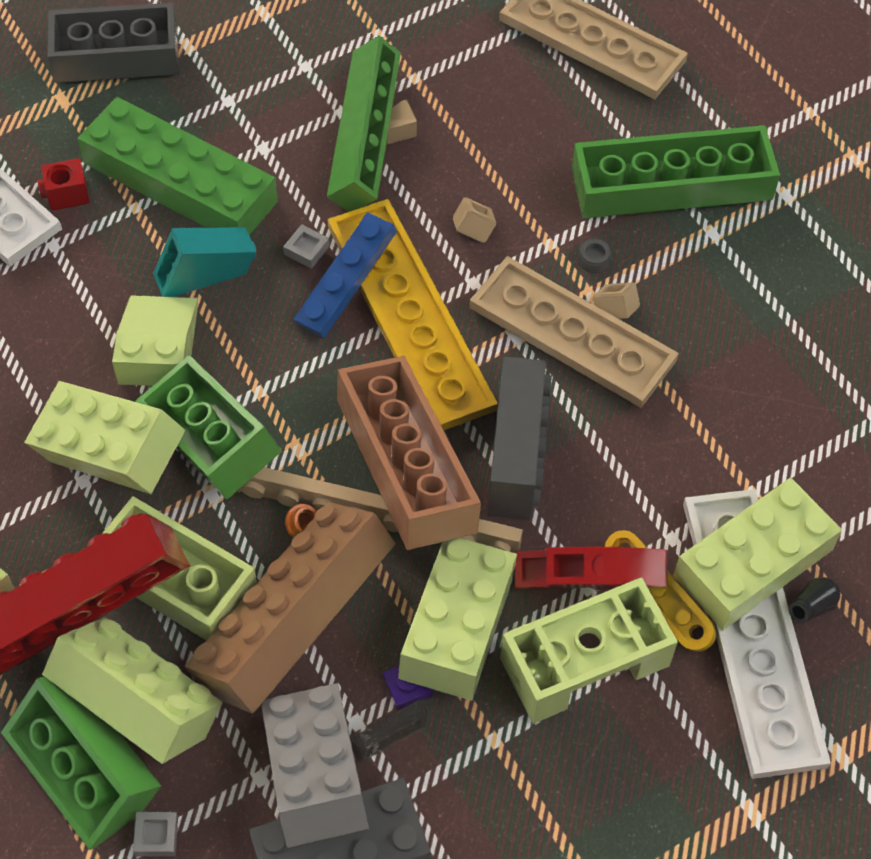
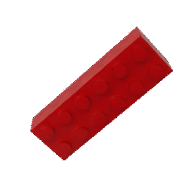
(86, 586)

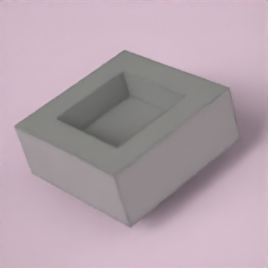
(306, 246)
(155, 834)

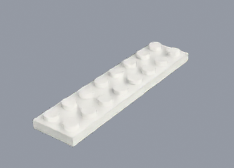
(763, 666)

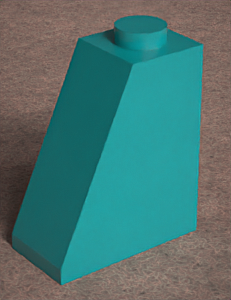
(202, 258)

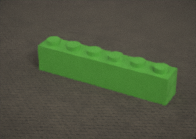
(364, 125)

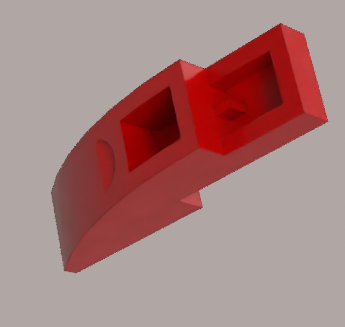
(590, 567)

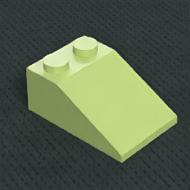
(153, 338)

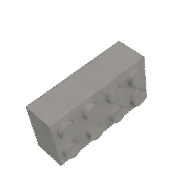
(313, 766)

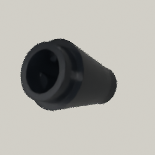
(816, 599)

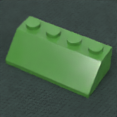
(79, 762)

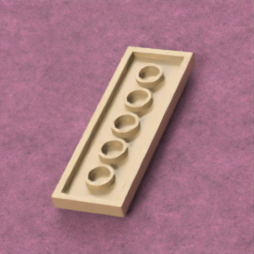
(598, 41)
(574, 331)

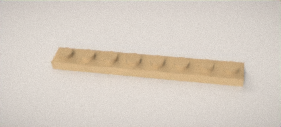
(296, 489)

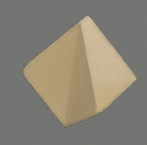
(402, 123)
(474, 220)
(618, 299)

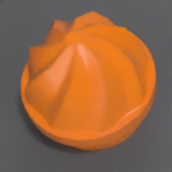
(298, 518)

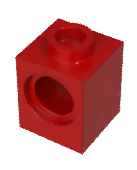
(64, 184)

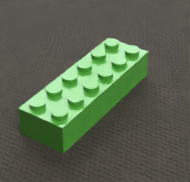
(177, 168)
(674, 171)

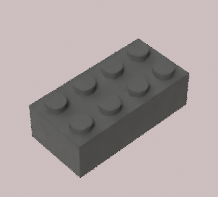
(113, 42)
(519, 439)
(392, 832)

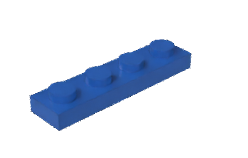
(345, 275)

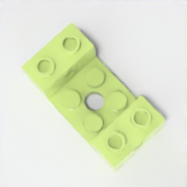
(551, 662)

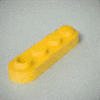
(674, 603)

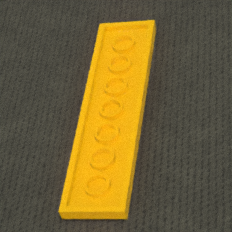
(419, 323)

